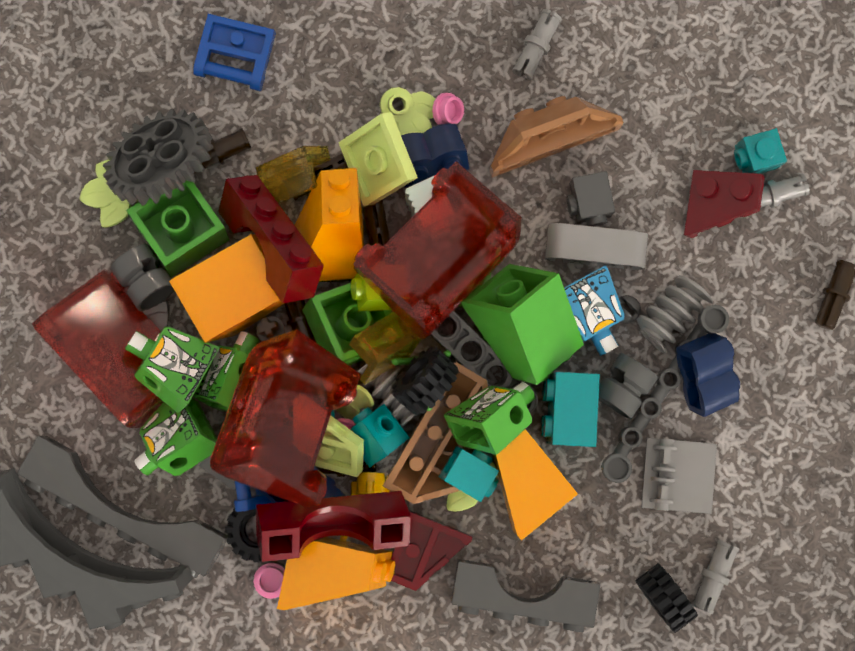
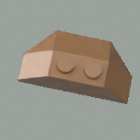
(551, 131)
(431, 445)

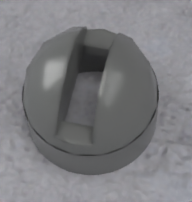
(634, 305)

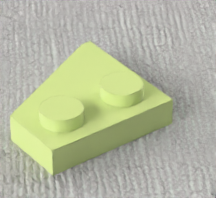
(341, 450)

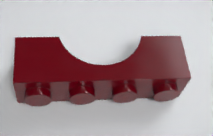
(290, 262)
(373, 518)

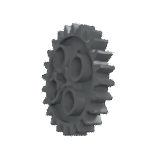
(158, 157)

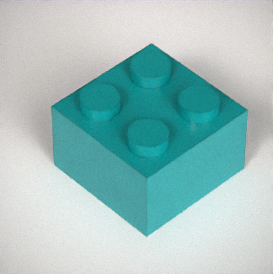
(571, 409)

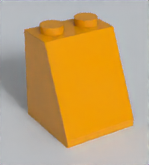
(334, 222)
(227, 290)
(530, 484)
(332, 571)

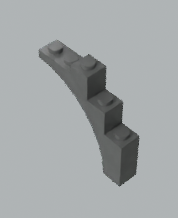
(64, 568)

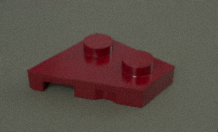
(720, 198)
(429, 550)

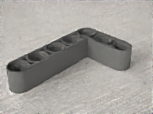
(484, 359)

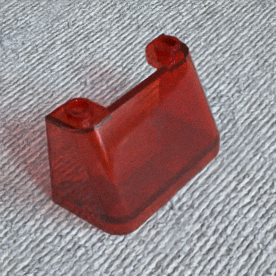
(441, 251)
(91, 338)
(282, 417)

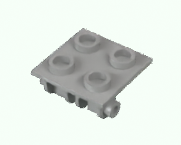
(679, 475)

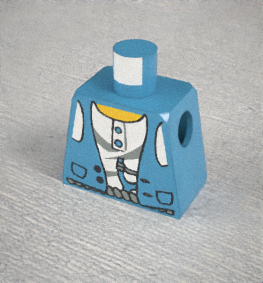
(596, 308)

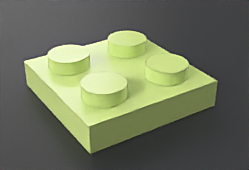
(379, 158)

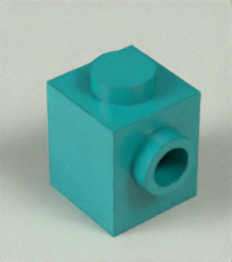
(760, 152)
(380, 433)
(470, 473)

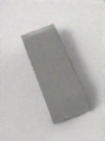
(596, 244)

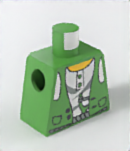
(172, 364)
(224, 373)
(491, 418)
(176, 439)

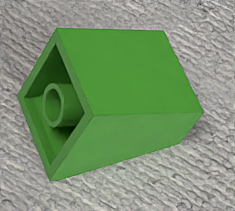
(526, 321)

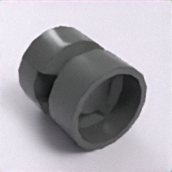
(140, 273)
(626, 385)

